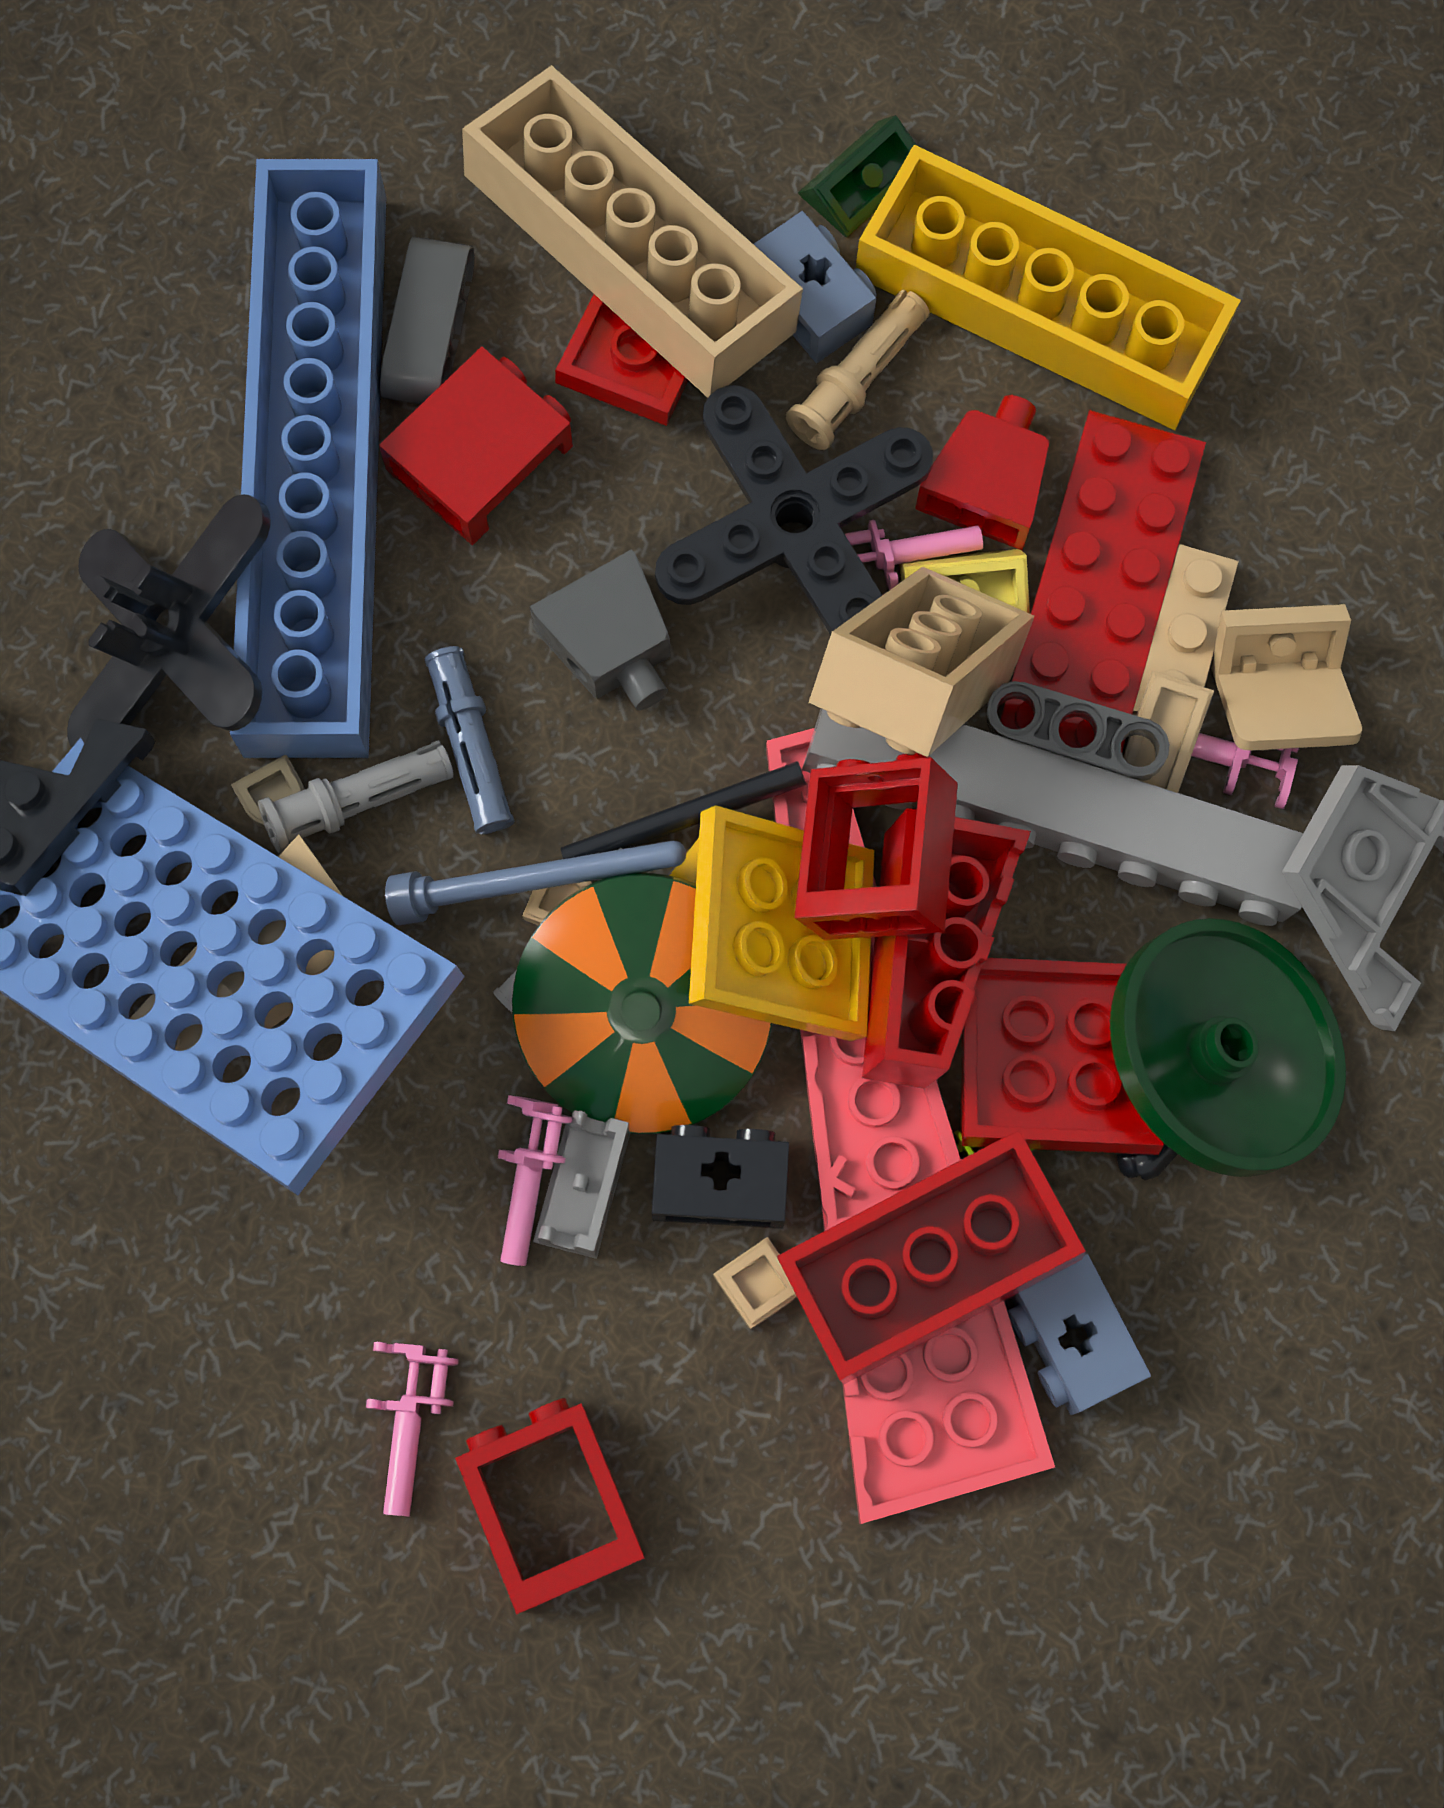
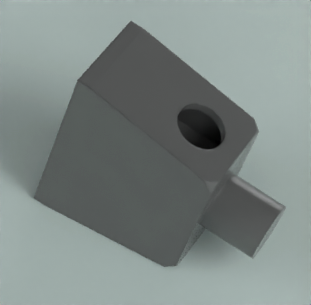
(608, 631)

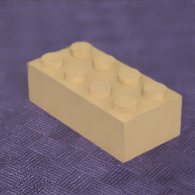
(920, 661)

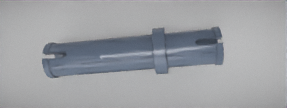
(462, 716)

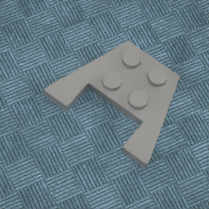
(1356, 873)

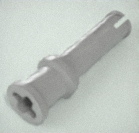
(328, 804)

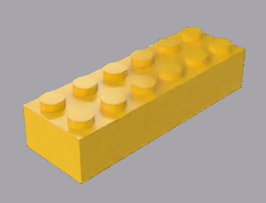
(1045, 286)

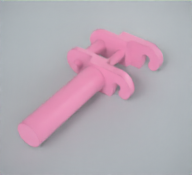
(890, 553)
(1228, 754)
(528, 1174)
(408, 1422)

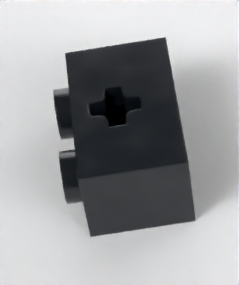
(688, 1197)

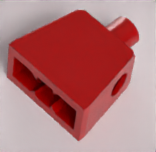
(989, 473)

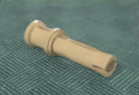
(844, 386)

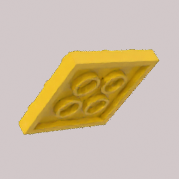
(750, 947)

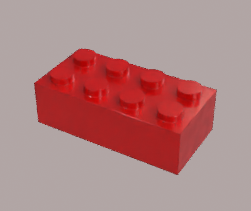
(931, 1256)

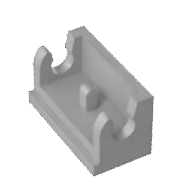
(583, 1185)

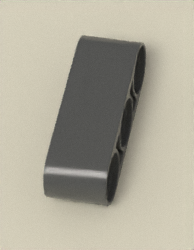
(425, 318)
(1109, 728)

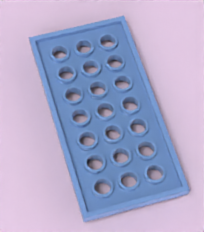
(233, 1026)

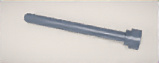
(415, 896)

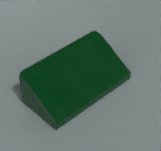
(859, 177)

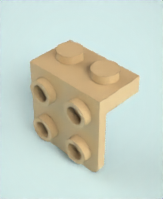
(1285, 677)

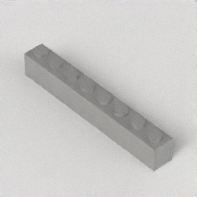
(1099, 818)

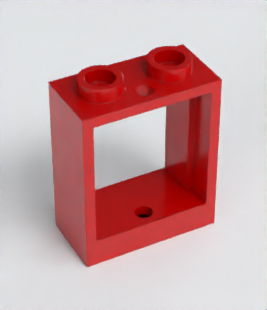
(883, 910)
(495, 1445)

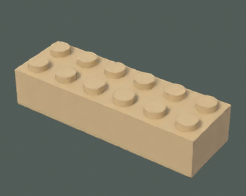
(631, 231)

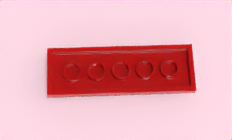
(1107, 569)

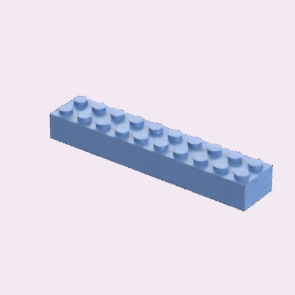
(313, 455)

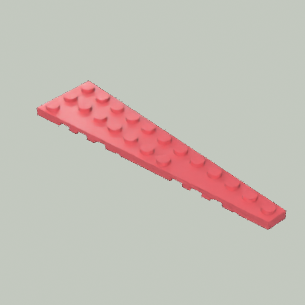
(960, 1403)

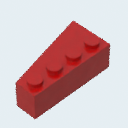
(928, 980)

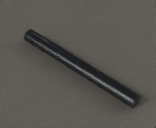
(688, 813)

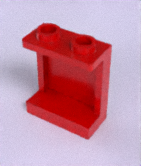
(475, 441)

